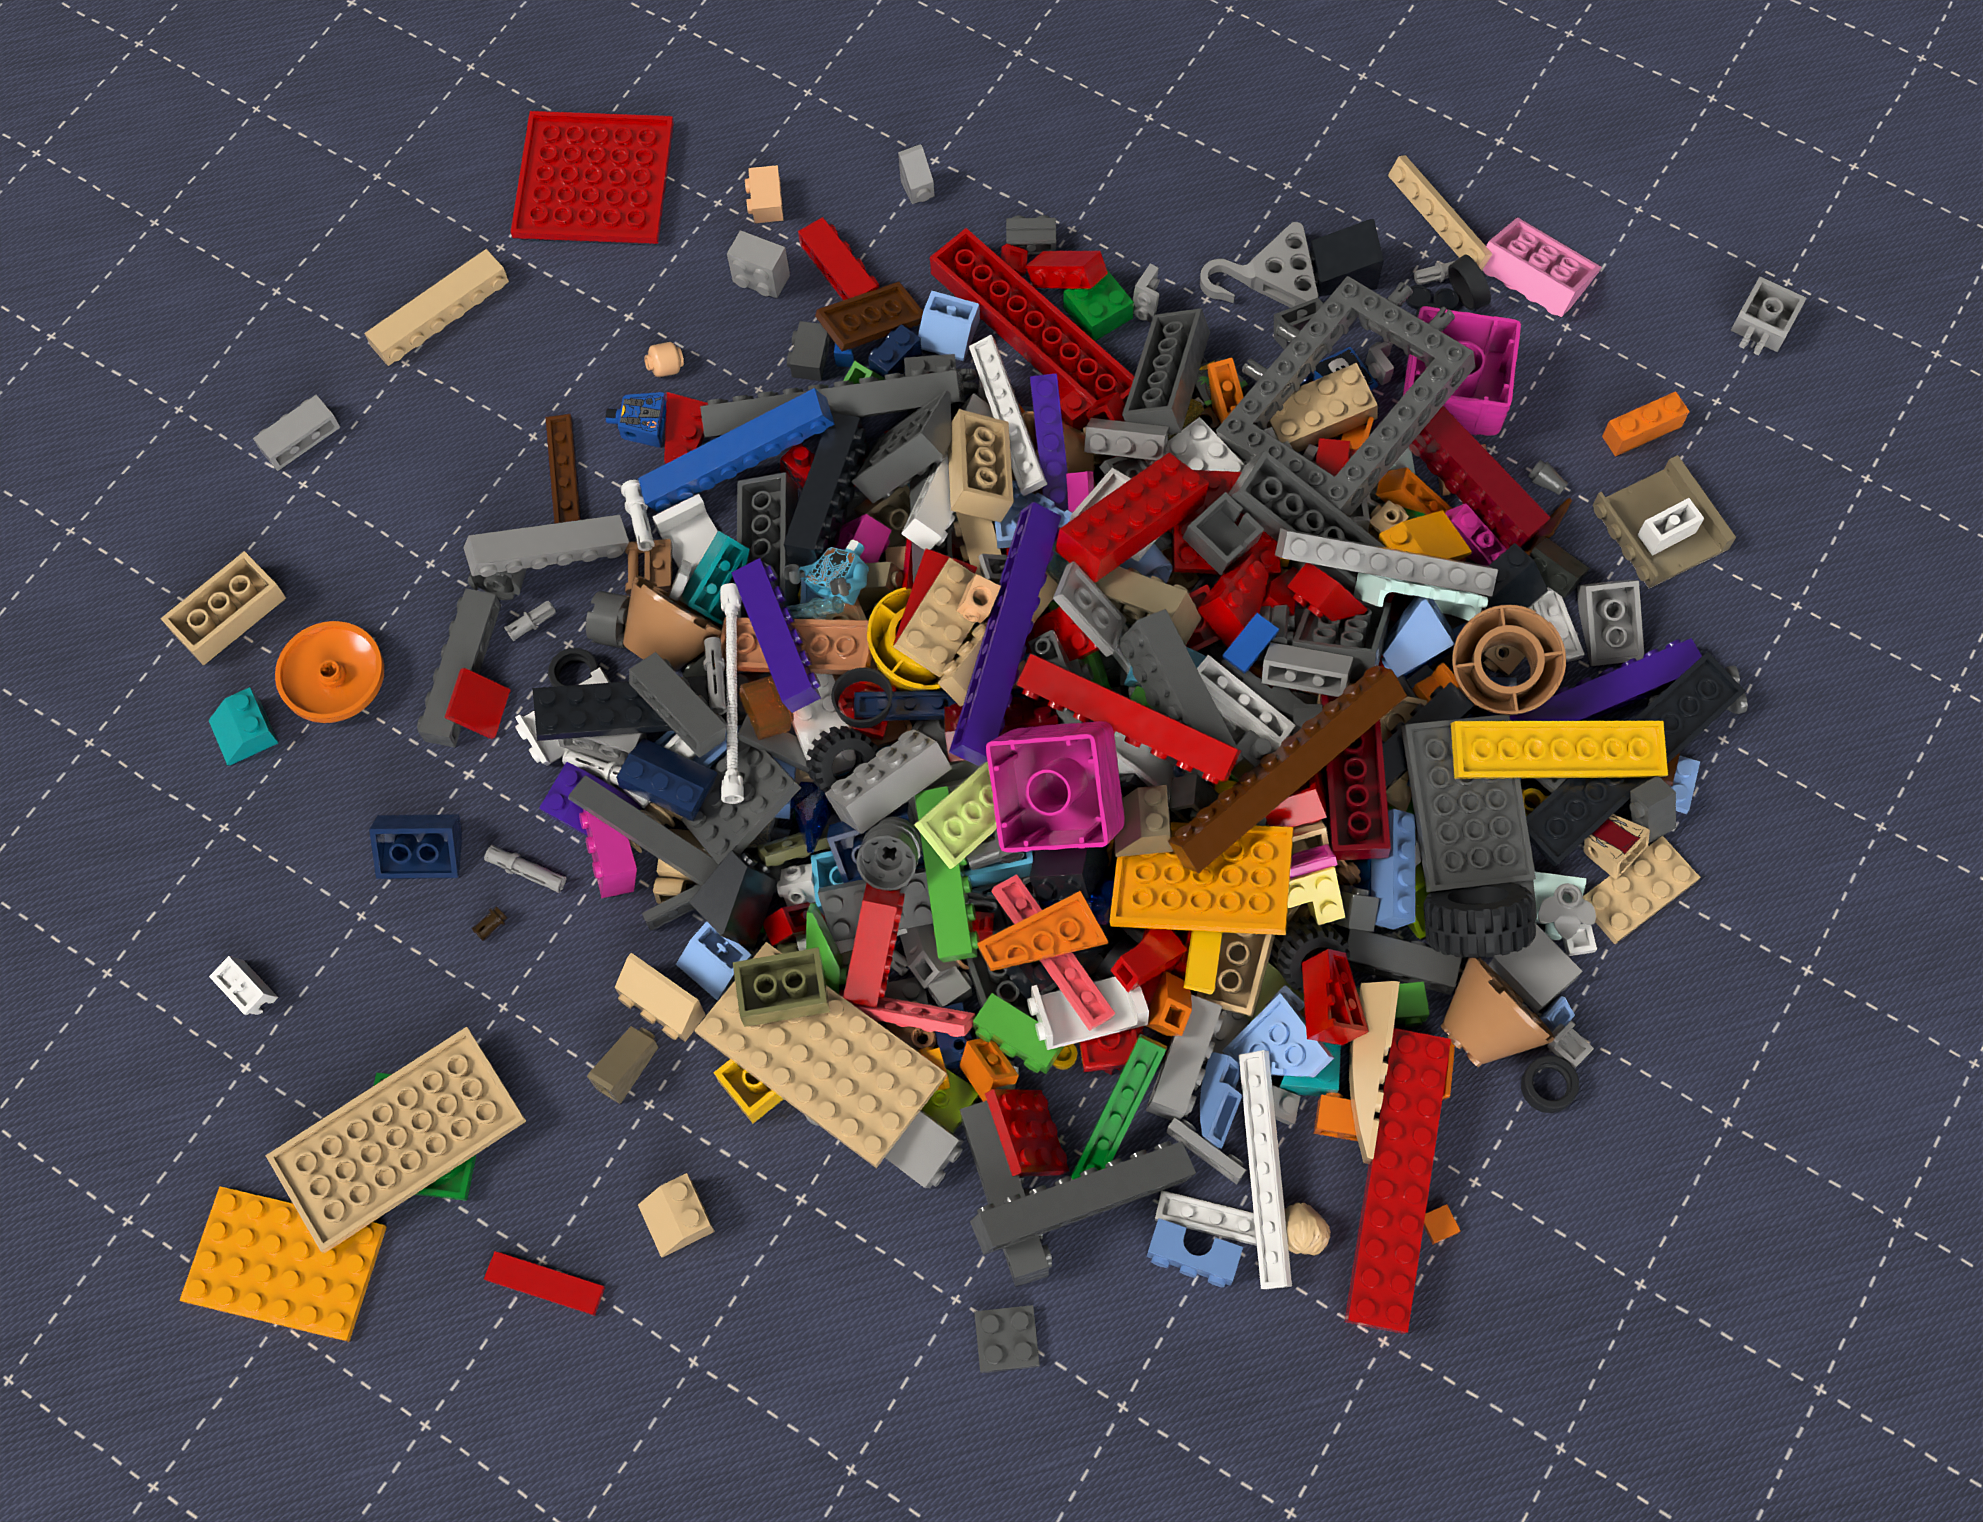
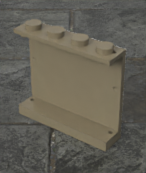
(1630, 507)

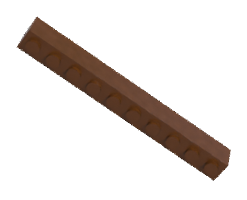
(1286, 768)

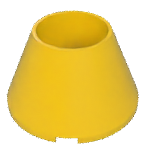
(894, 665)

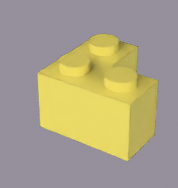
(1321, 894)

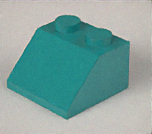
(242, 727)

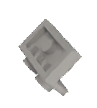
(1145, 296)

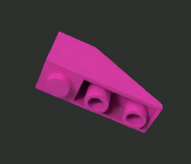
(1478, 537)

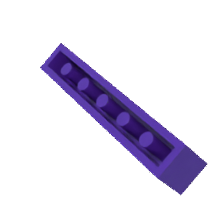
(776, 635)

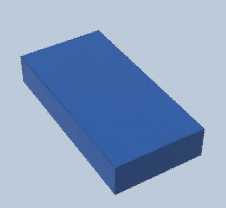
(1250, 643)

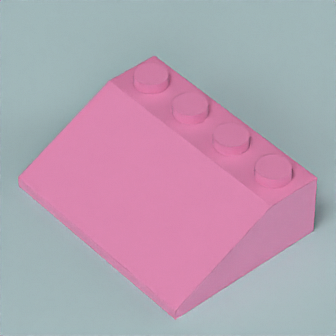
(1539, 267)

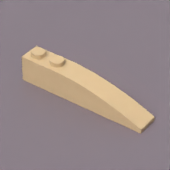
(1367, 1061)

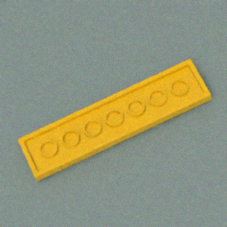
(1558, 749)

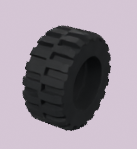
(1480, 920)

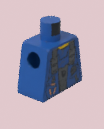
(640, 418)

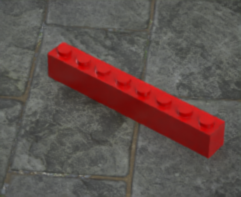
(1129, 718)

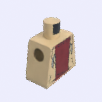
(1616, 844)

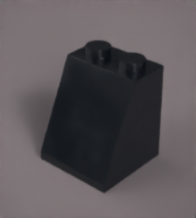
(1346, 253)
(1067, 871)
(737, 898)

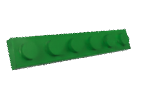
(1121, 1105)

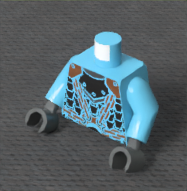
(834, 574)

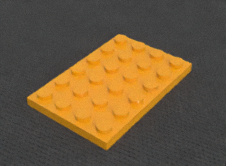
(1235, 893)
(268, 1268)

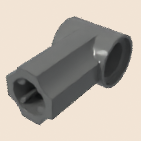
(990, 852)

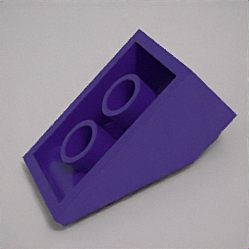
(565, 811)

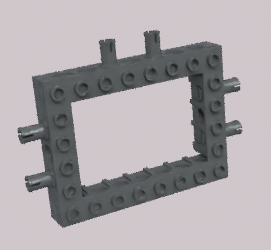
(1446, 364)

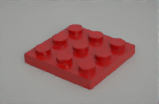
(1027, 1132)

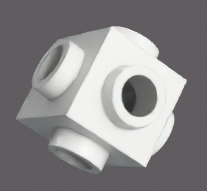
(796, 884)

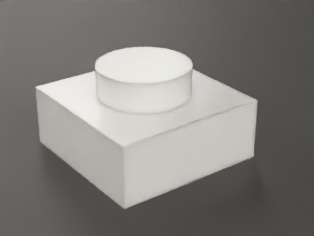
(1581, 942)

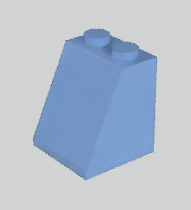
(1416, 636)

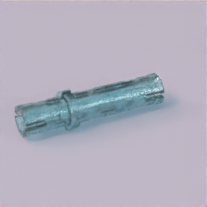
(817, 608)

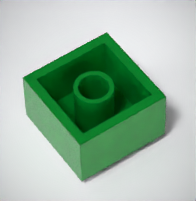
(1099, 308)

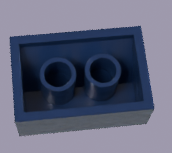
(666, 778)
(847, 841)
(416, 846)

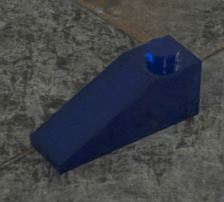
(811, 813)

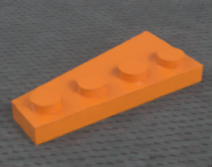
(1049, 933)

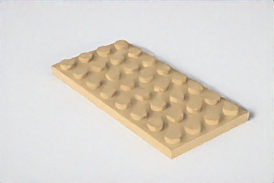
(831, 1068)
(395, 1139)

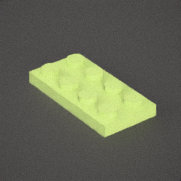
(961, 818)

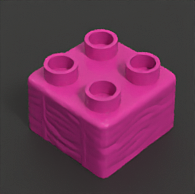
(1487, 392)
(1056, 787)

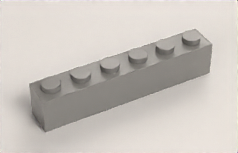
(545, 545)

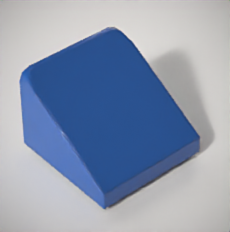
(844, 358)

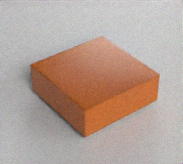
(1440, 1224)

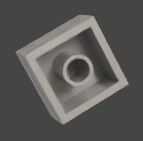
(758, 264)

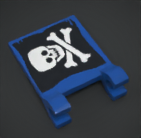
(1339, 361)

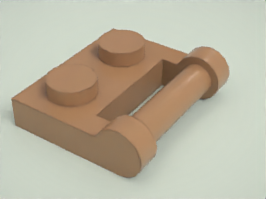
(657, 564)

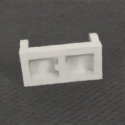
(242, 985)

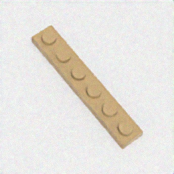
(1438, 211)

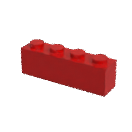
(835, 260)

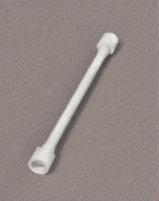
(732, 785)

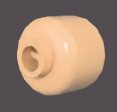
(664, 359)

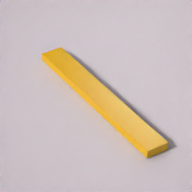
(1204, 945)

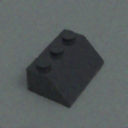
(1517, 580)

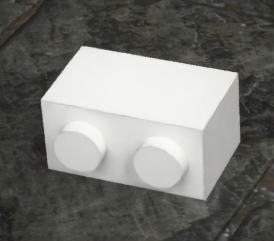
(1670, 526)

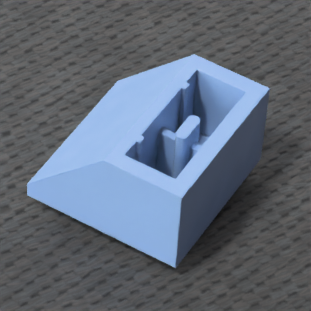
(948, 325)
(710, 960)

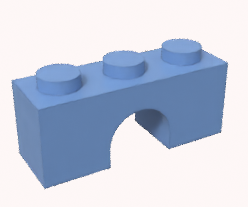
(1217, 1265)

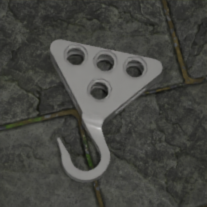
(1258, 274)

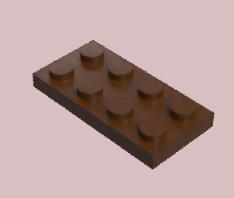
(869, 316)

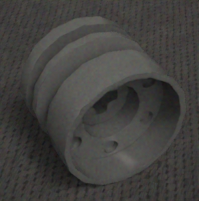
(889, 853)

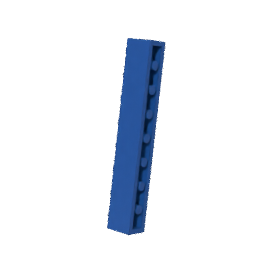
(736, 450)

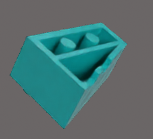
(712, 572)
(1324, 1082)

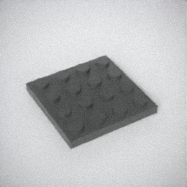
(734, 826)

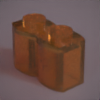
(765, 708)

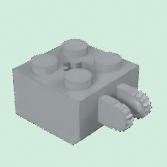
(1767, 315)

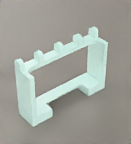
(1450, 601)

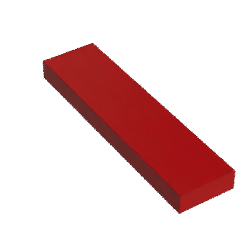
(544, 1283)

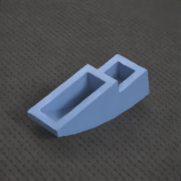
(1219, 1097)

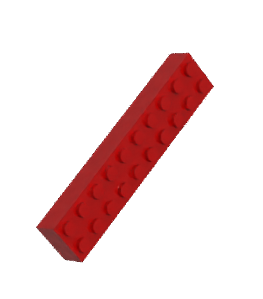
(1028, 319)
(1398, 1183)

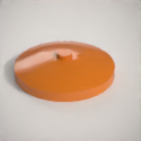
(329, 672)

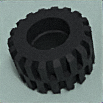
(830, 746)
(1299, 940)

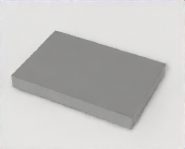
(1089, 608)

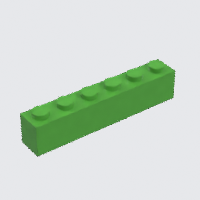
(947, 893)

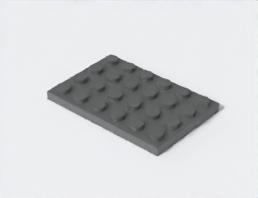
(1465, 827)

